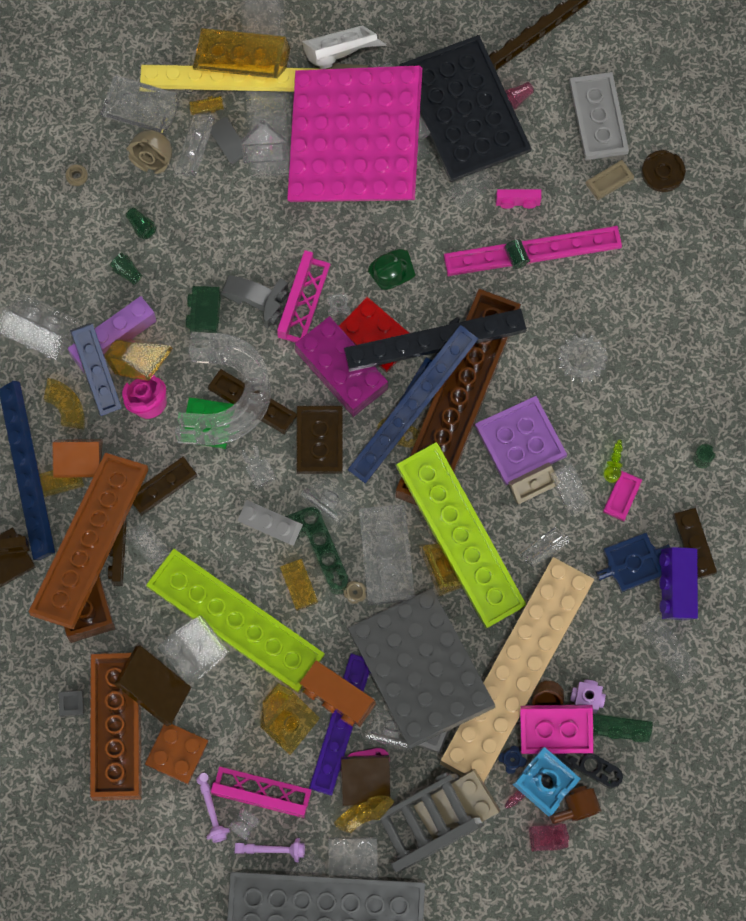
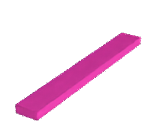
(537, 250)

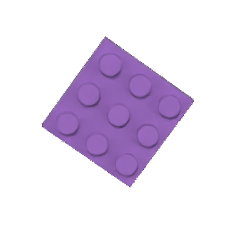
(520, 439)

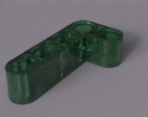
(322, 551)

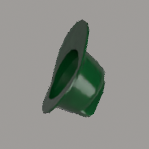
(392, 269)

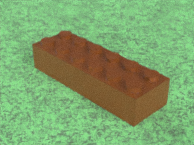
(113, 733)

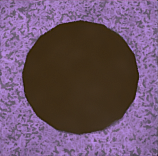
(663, 171)

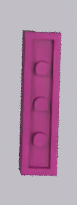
(295, 295)
(261, 800)

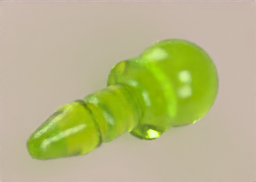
(612, 471)

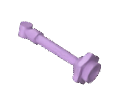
(217, 833)
(296, 849)

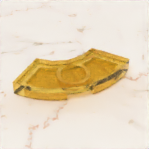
(66, 402)
(363, 813)

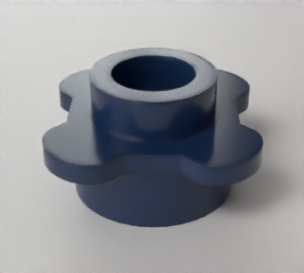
(512, 753)

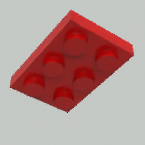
(371, 324)

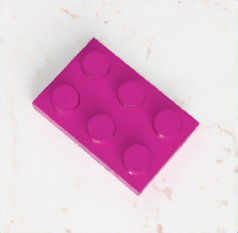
(557, 728)

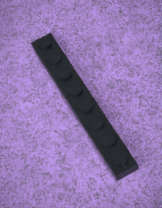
(432, 340)

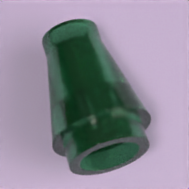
(141, 224)
(125, 268)

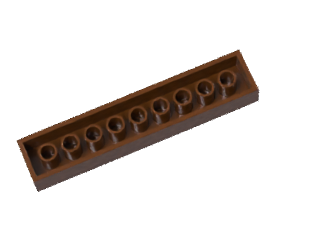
(463, 393)

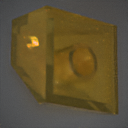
(136, 357)
(286, 718)

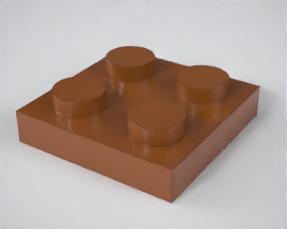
(176, 753)

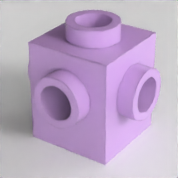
(589, 687)

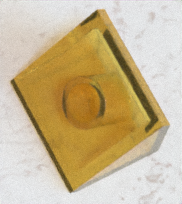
(440, 569)

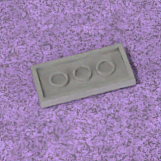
(598, 116)

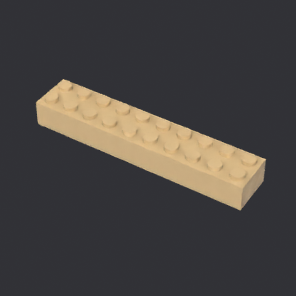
(519, 668)

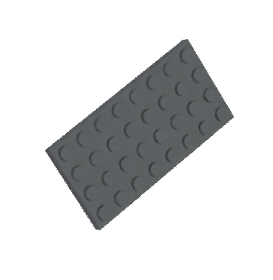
(322, 899)

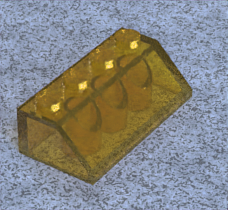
(241, 53)

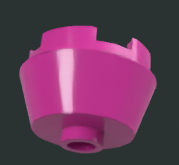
(145, 397)

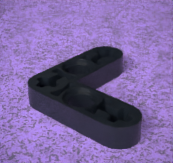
(570, 763)

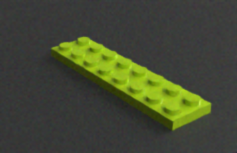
(461, 535)
(235, 619)

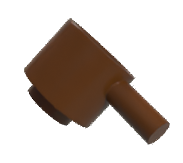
(548, 694)
(580, 805)

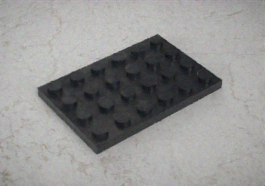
(468, 109)

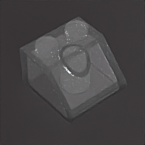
(193, 649)

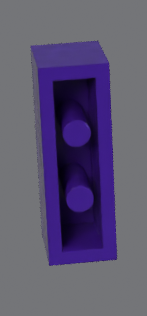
(679, 583)

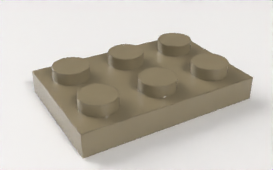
(473, 797)

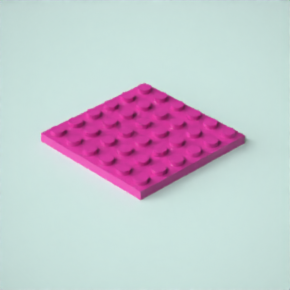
(355, 134)

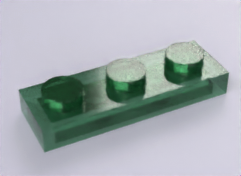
(622, 728)

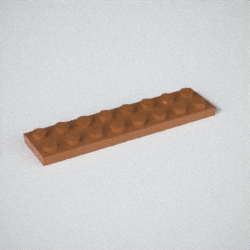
(88, 541)

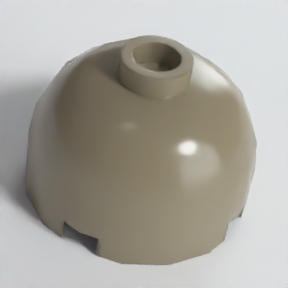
(150, 151)

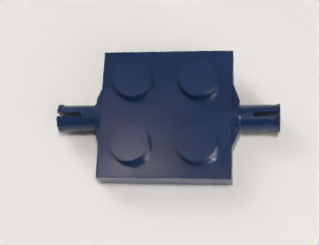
(632, 562)

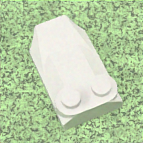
(326, 49)

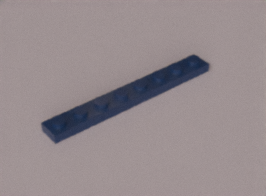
(413, 404)
(26, 471)

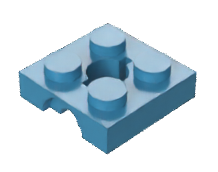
(531, 785)

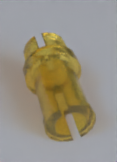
(206, 105)

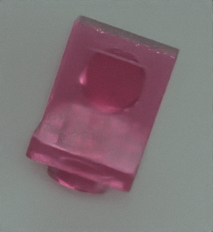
(549, 838)

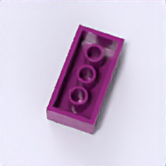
(324, 354)

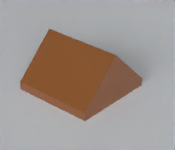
(76, 457)

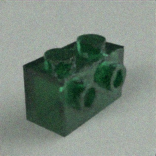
(204, 309)

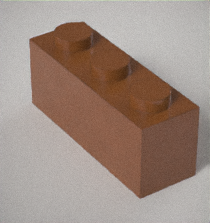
(337, 694)

